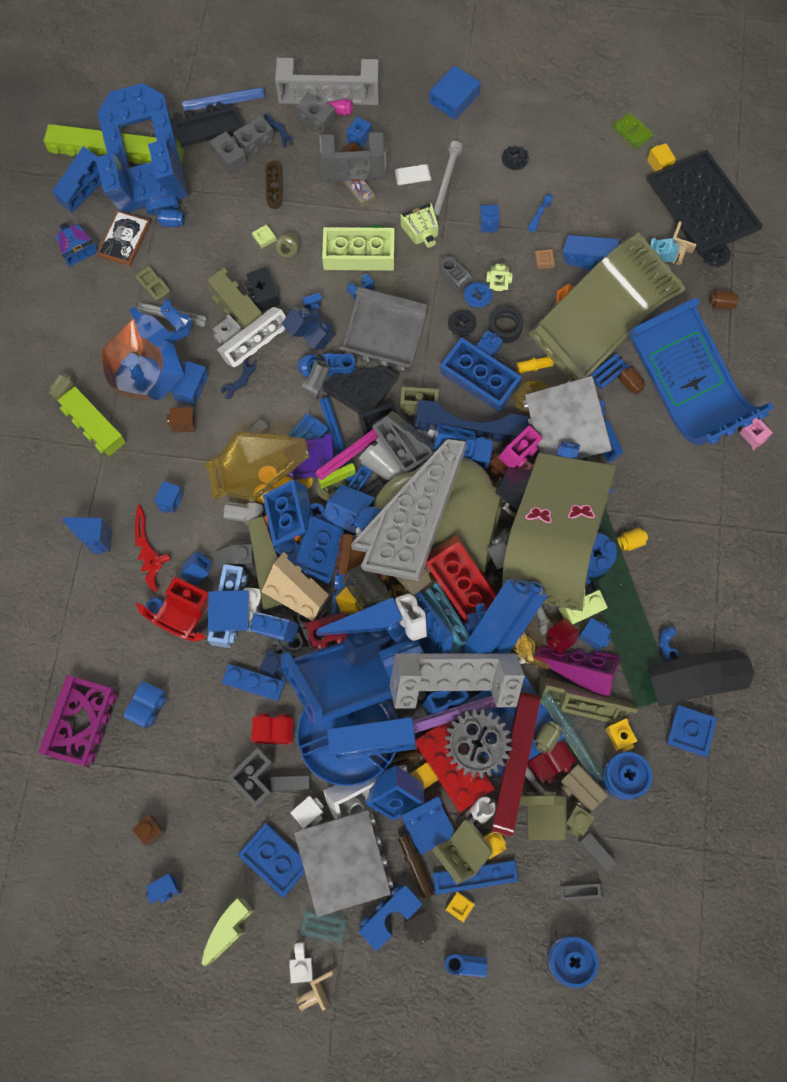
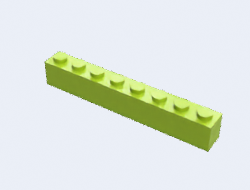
(72, 139)

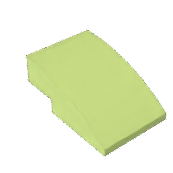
(226, 930)

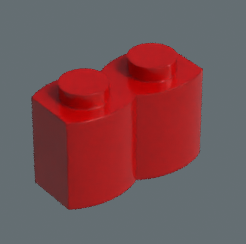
(272, 729)

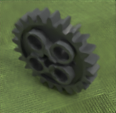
(285, 647)

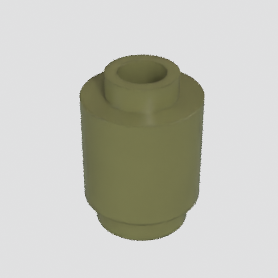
(60, 386)
(547, 737)

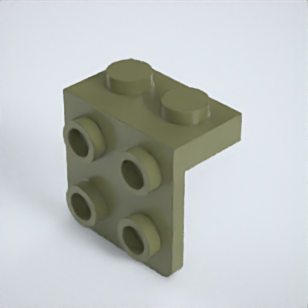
(545, 816)
(464, 852)

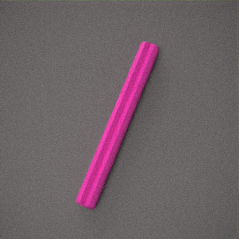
(346, 455)

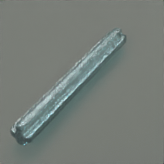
(572, 738)

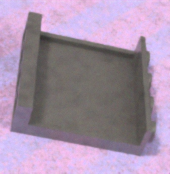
(384, 329)
(569, 415)
(343, 862)

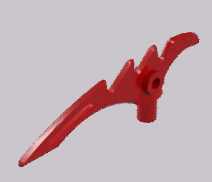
(153, 561)

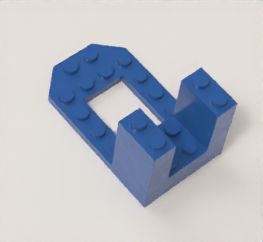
(137, 185)

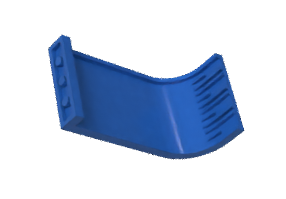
(334, 687)

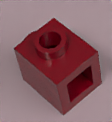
(562, 636)

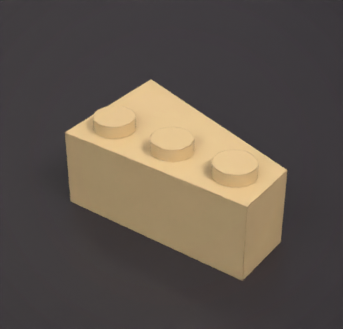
(294, 589)

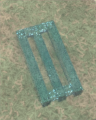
(324, 918)

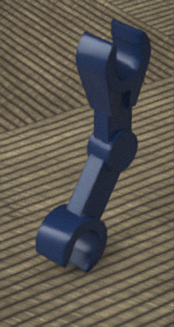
(280, 128)
(242, 382)

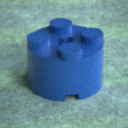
(606, 556)

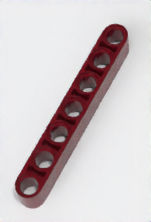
(516, 766)

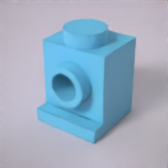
(665, 248)

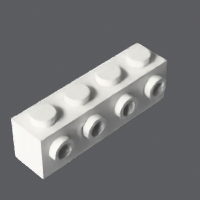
(252, 337)

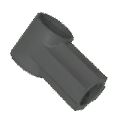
(314, 383)

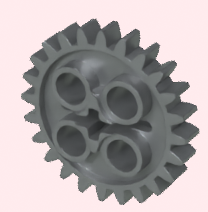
(461, 735)

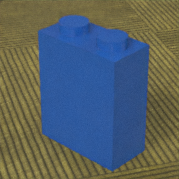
(454, 92)

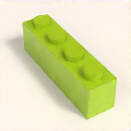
(91, 421)

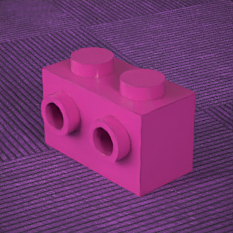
(520, 448)

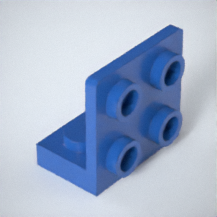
(428, 825)

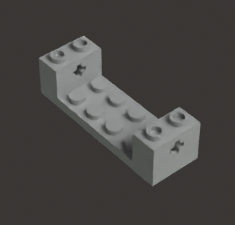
(328, 88)
(456, 672)

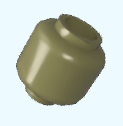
(287, 245)

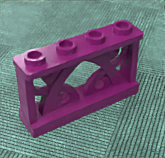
(69, 694)

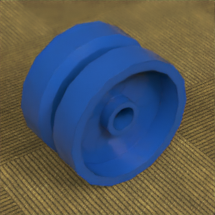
(638, 771)
(585, 964)

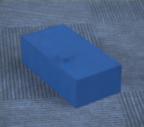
(480, 375)
(371, 739)

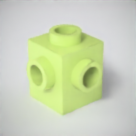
(501, 283)

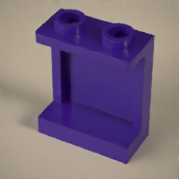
(320, 452)

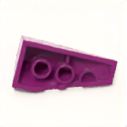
(592, 671)

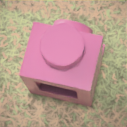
(756, 433)

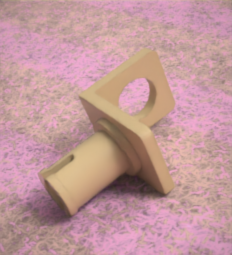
(684, 246)
(316, 995)

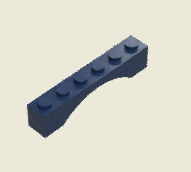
(429, 414)

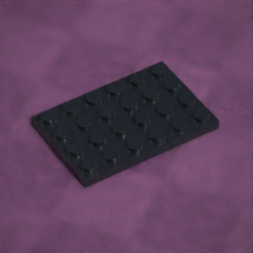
(704, 202)

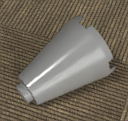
(380, 460)

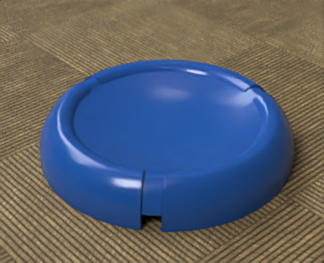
(345, 772)

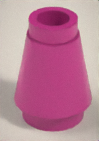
(342, 106)

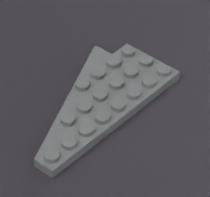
(404, 531)

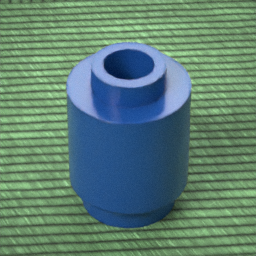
(171, 218)

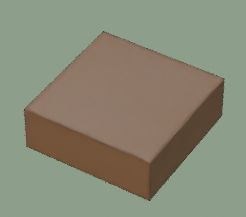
(544, 259)

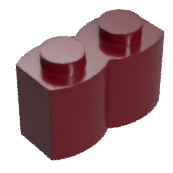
(550, 763)

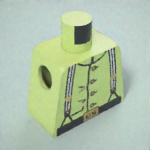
(420, 225)

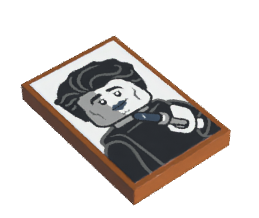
(123, 238)

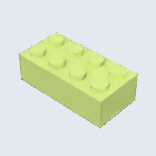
(358, 248)

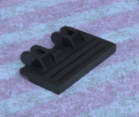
(206, 124)

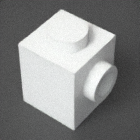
(308, 812)

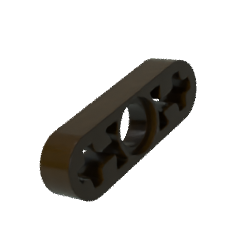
(270, 179)

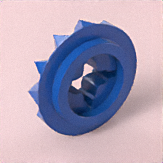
(482, 289)

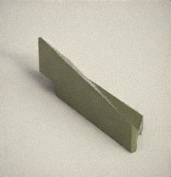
(264, 559)
(585, 702)

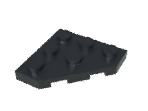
(361, 388)

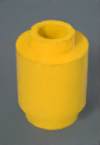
(632, 539)

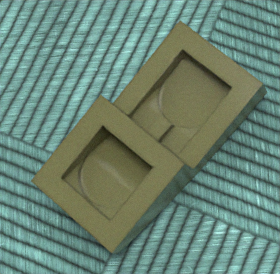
(152, 284)

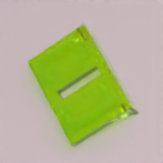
(629, 123)

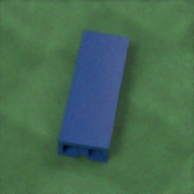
(506, 618)

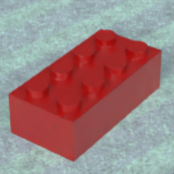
(460, 576)
(459, 788)

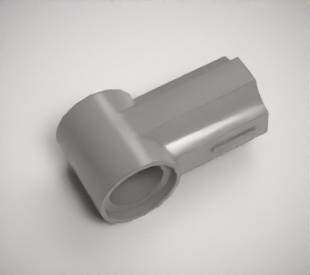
(242, 512)

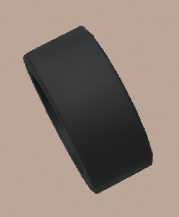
(506, 312)

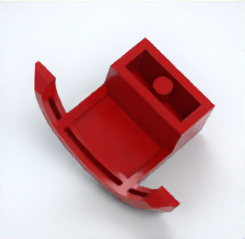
(180, 610)

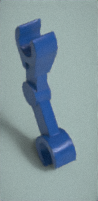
(535, 221)

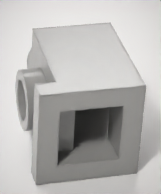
(226, 330)

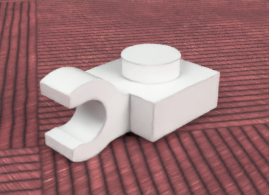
(301, 967)

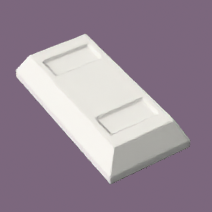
(412, 174)

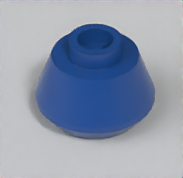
(306, 363)

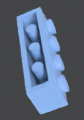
(232, 579)

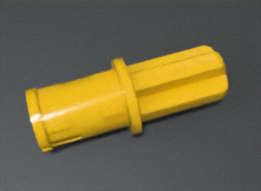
(534, 364)

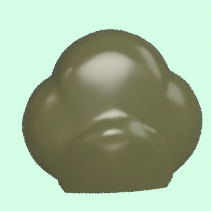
(470, 511)

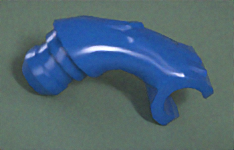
(665, 637)

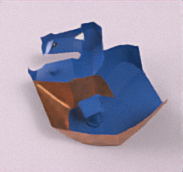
(142, 358)

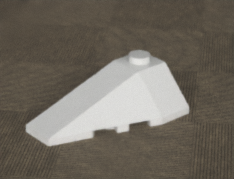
(350, 799)

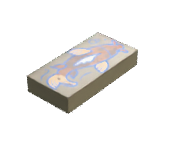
(360, 191)

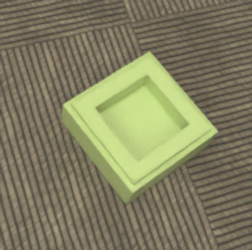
(264, 236)

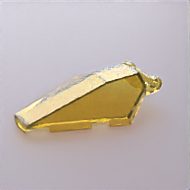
(255, 464)

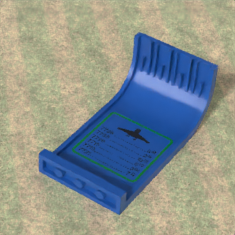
(692, 376)

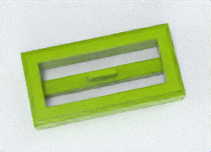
(338, 475)

